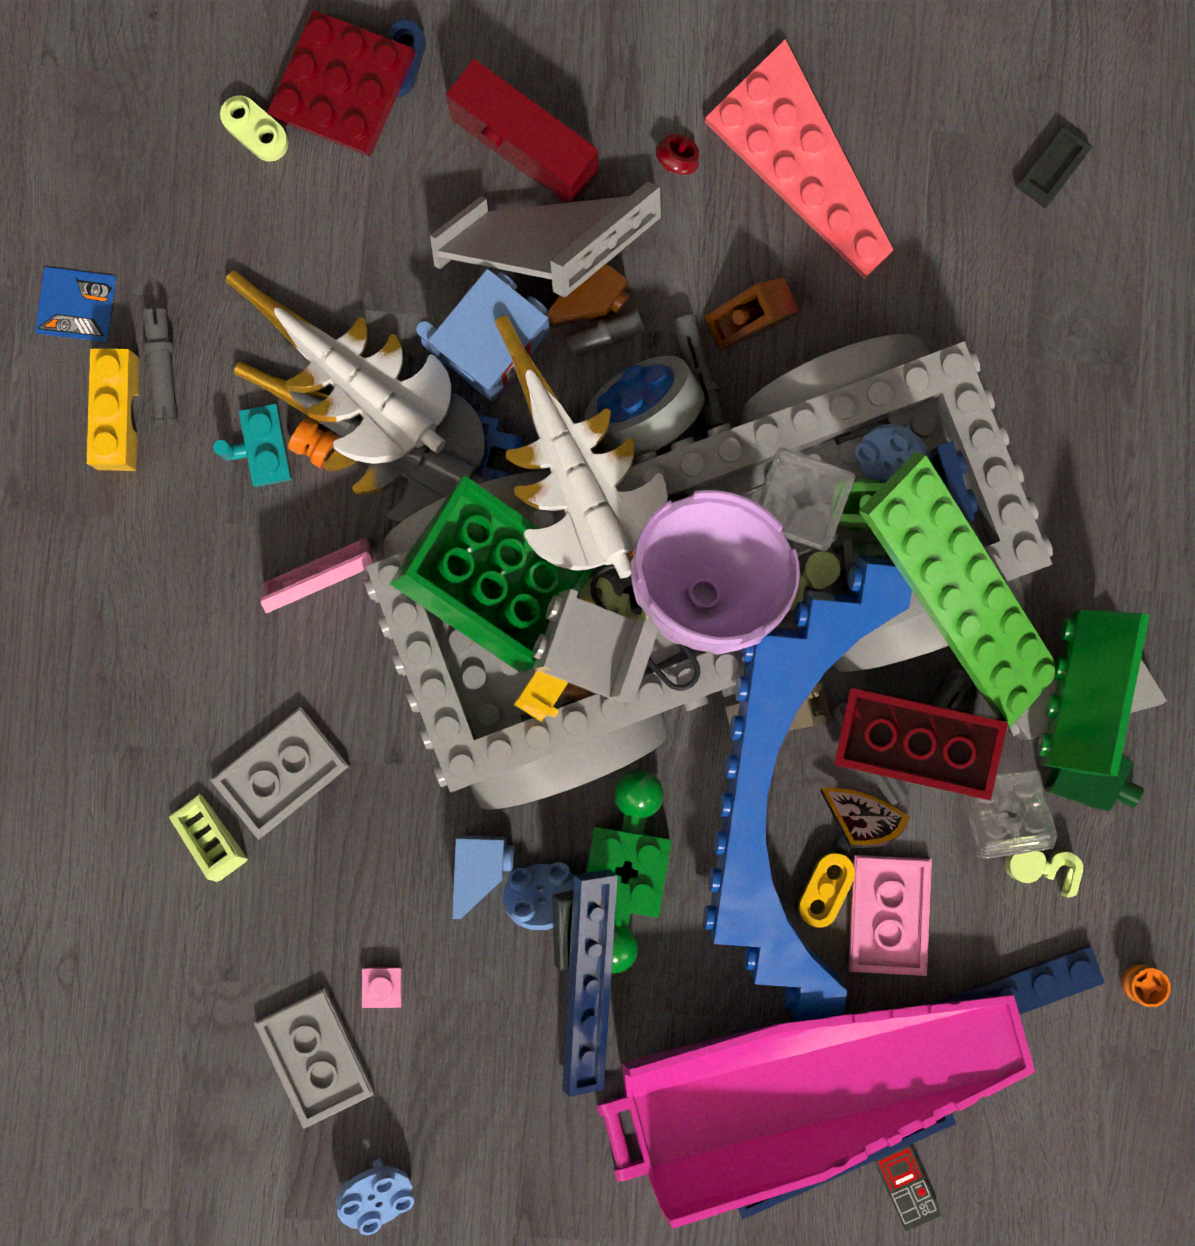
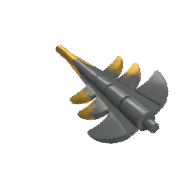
(428, 473)

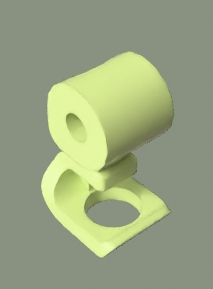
(819, 571)
(611, 599)
(1031, 866)

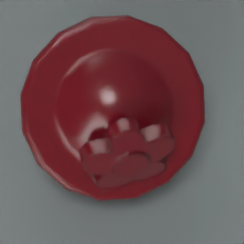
(678, 154)

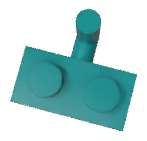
(262, 445)

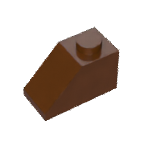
(592, 299)
(752, 313)

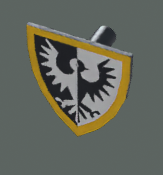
(863, 819)

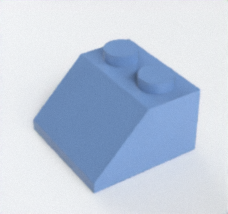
(479, 868)

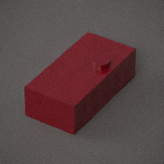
(522, 132)
(921, 742)

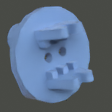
(886, 445)
(523, 896)
(374, 1198)

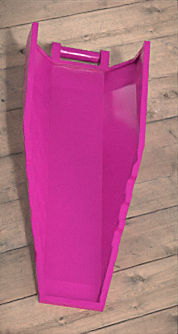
(804, 1099)

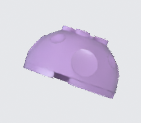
(714, 571)

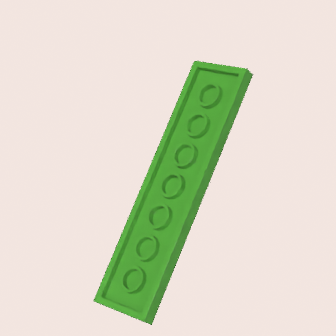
(960, 587)

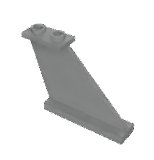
(548, 240)

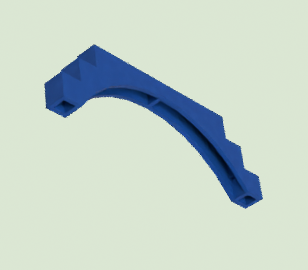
(774, 686)

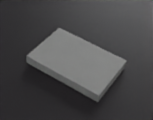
(280, 773)
(314, 1058)

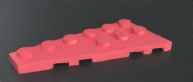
(790, 145)

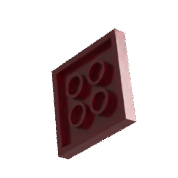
(341, 83)

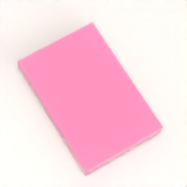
(316, 575)
(890, 915)

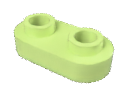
(252, 127)

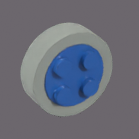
(649, 404)

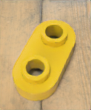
(829, 891)

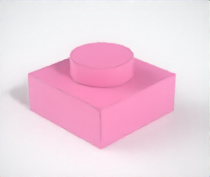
(382, 987)

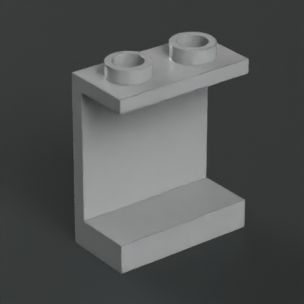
(594, 647)

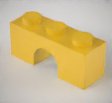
(110, 429)

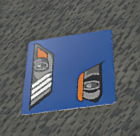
(75, 304)

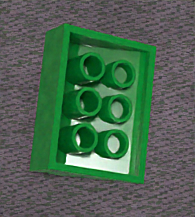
(484, 574)
(1093, 691)

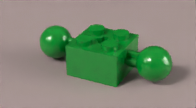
(638, 797)

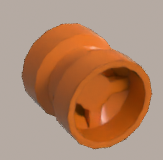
(313, 442)
(1154, 986)

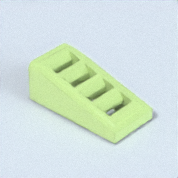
(234, 857)

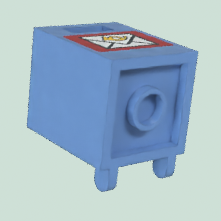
(470, 340)

